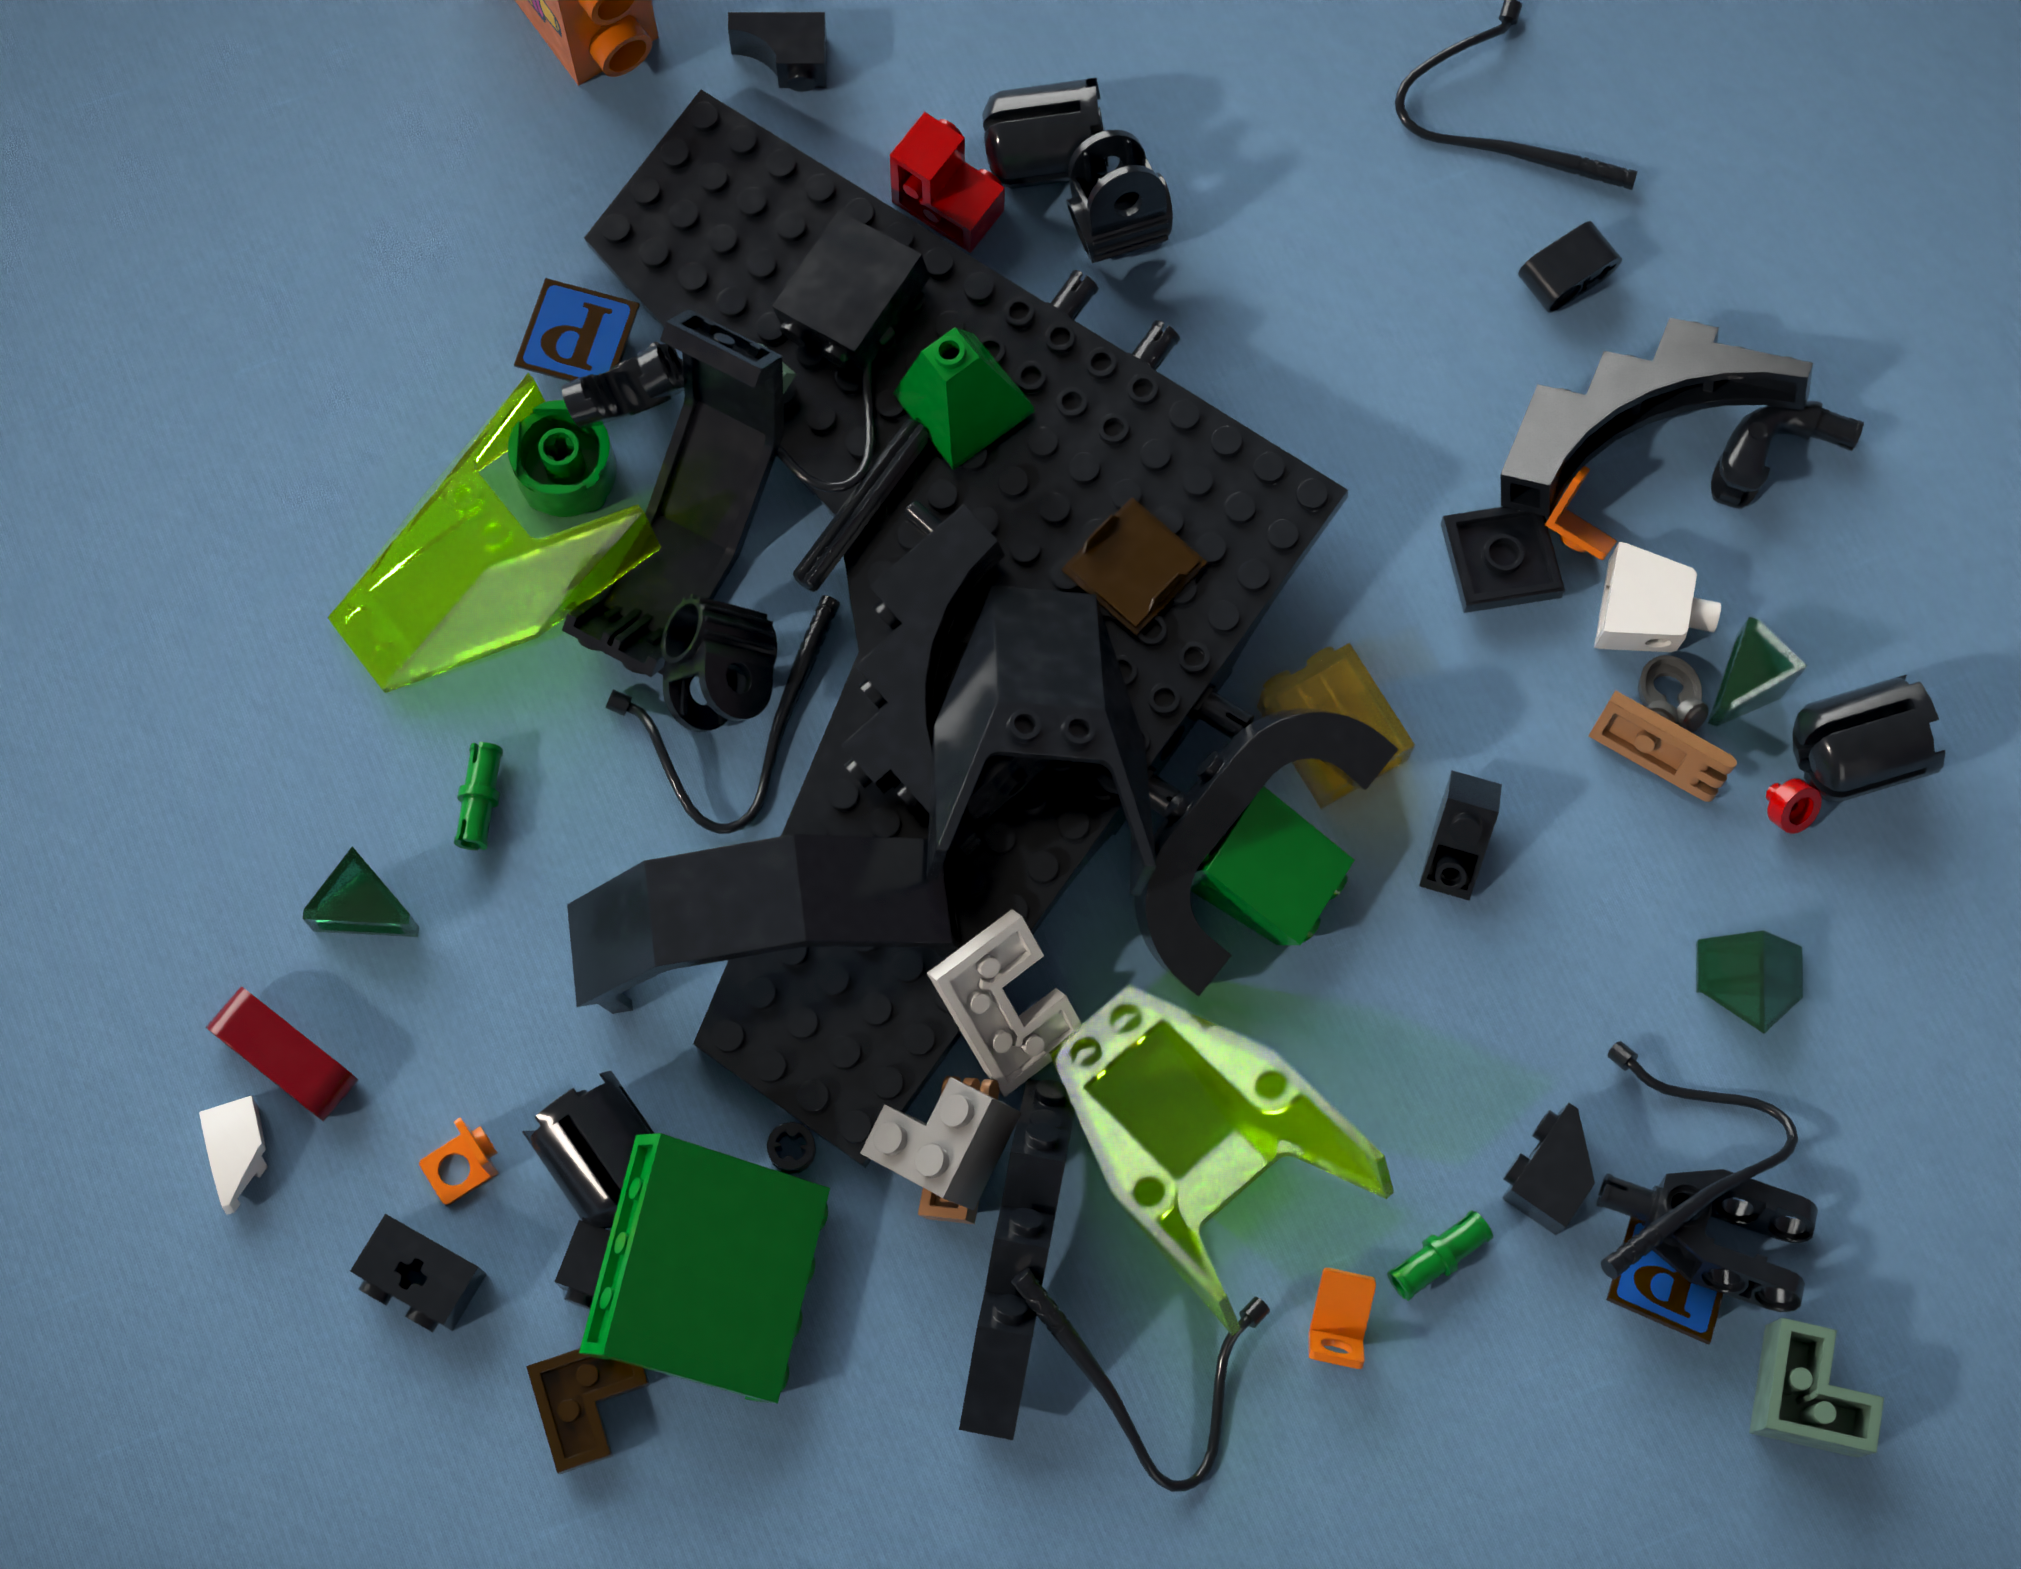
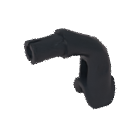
(1742, 464)

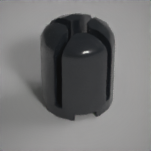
(1038, 130)
(1867, 739)
(588, 1146)

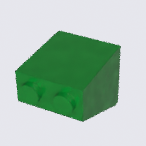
(1273, 871)

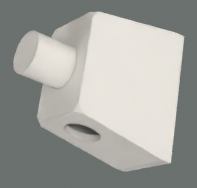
(1650, 603)

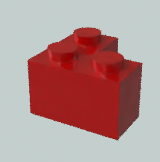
(940, 187)

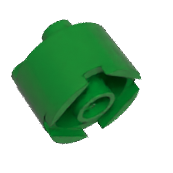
(554, 484)

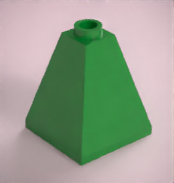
(961, 396)

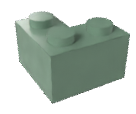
(1796, 1398)

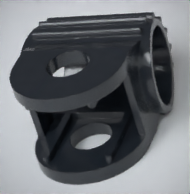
(1119, 208)
(728, 651)

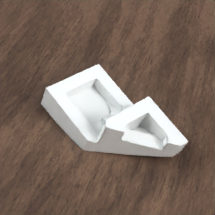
(234, 1148)

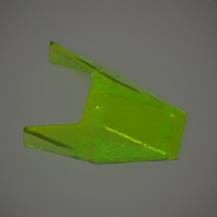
(467, 575)
(1192, 1120)

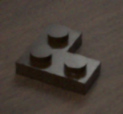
(567, 1400)

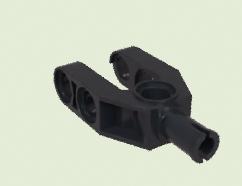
(626, 388)
(1712, 1265)

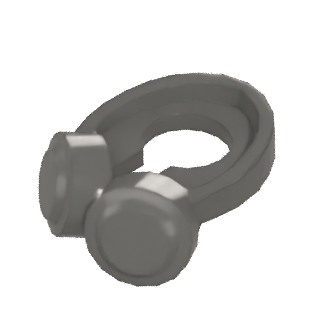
(1691, 710)

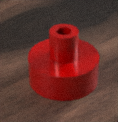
(1793, 805)

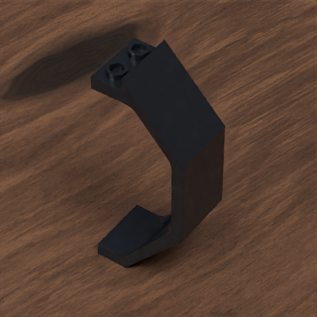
(701, 495)
(756, 903)

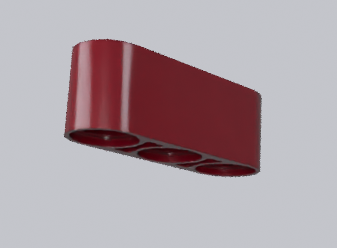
(282, 1053)

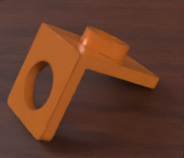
(1574, 530)
(475, 1148)
(1341, 1317)

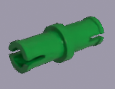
(478, 796)
(1440, 1255)

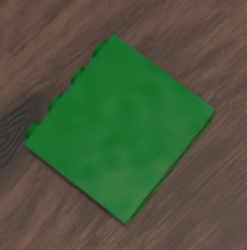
(706, 1268)

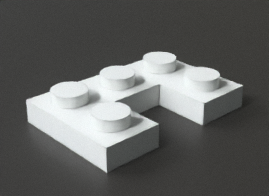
(971, 987)

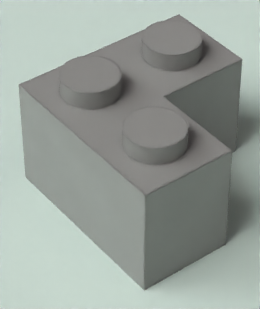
(950, 1152)

